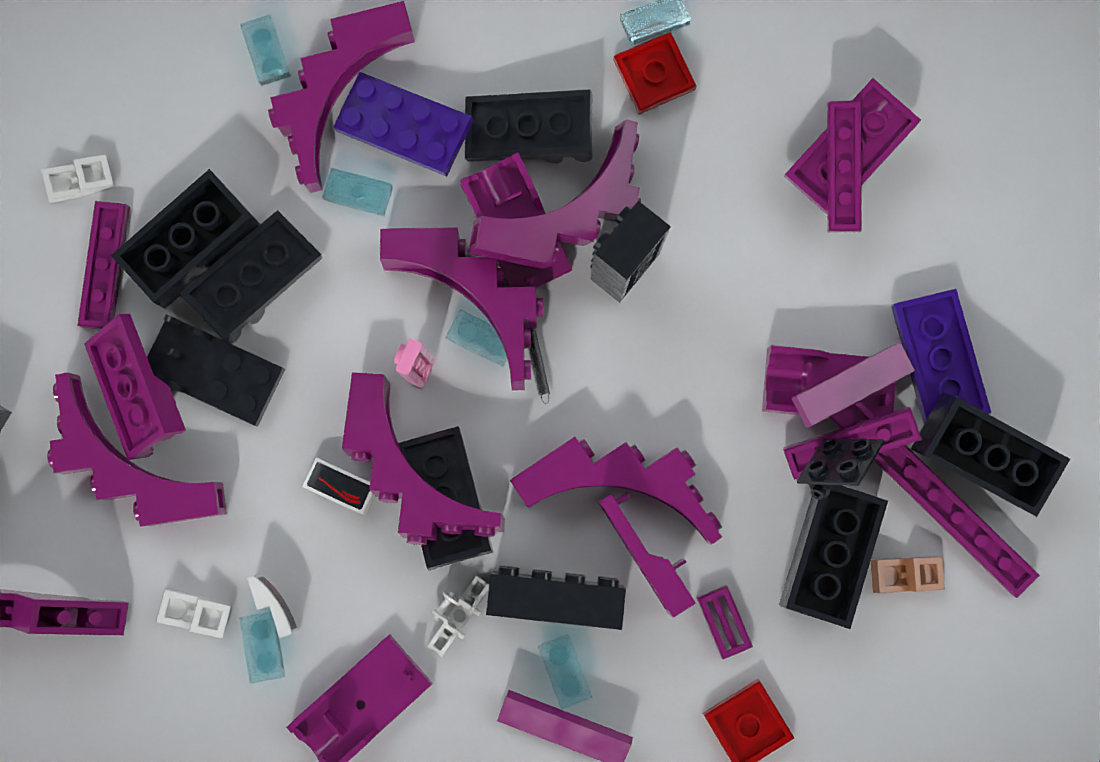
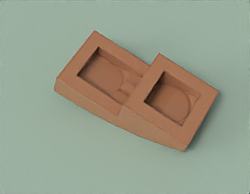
(907, 574)

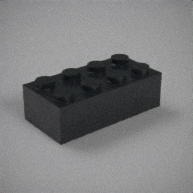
(185, 239)
(628, 250)
(990, 453)
(833, 555)
(556, 599)

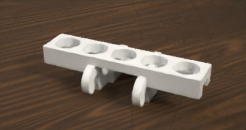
(461, 604)

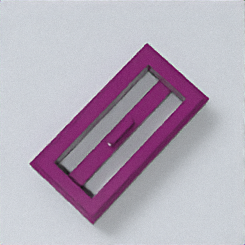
(713, 596)

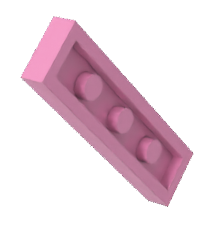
(414, 363)

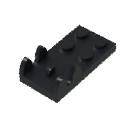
(530, 124)
(251, 277)
(213, 370)
(444, 465)

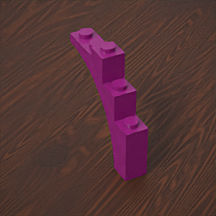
(354, 43)
(533, 239)
(442, 257)
(114, 476)
(664, 479)
(423, 509)

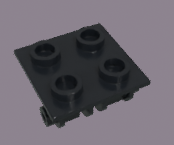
(839, 464)

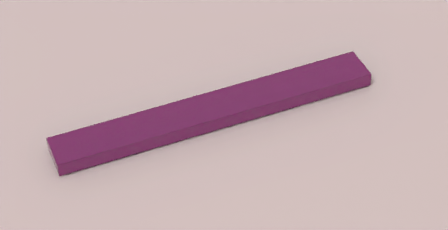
(947, 509)

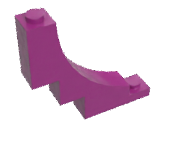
(61, 614)

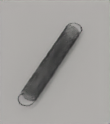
(535, 364)

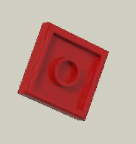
(654, 72)
(748, 724)

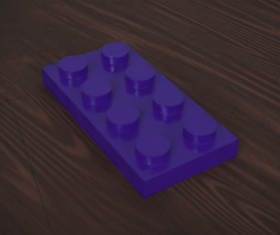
(403, 124)
(939, 350)

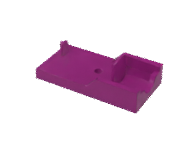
(883, 127)
(509, 193)
(798, 369)
(136, 399)
(656, 569)
(383, 680)

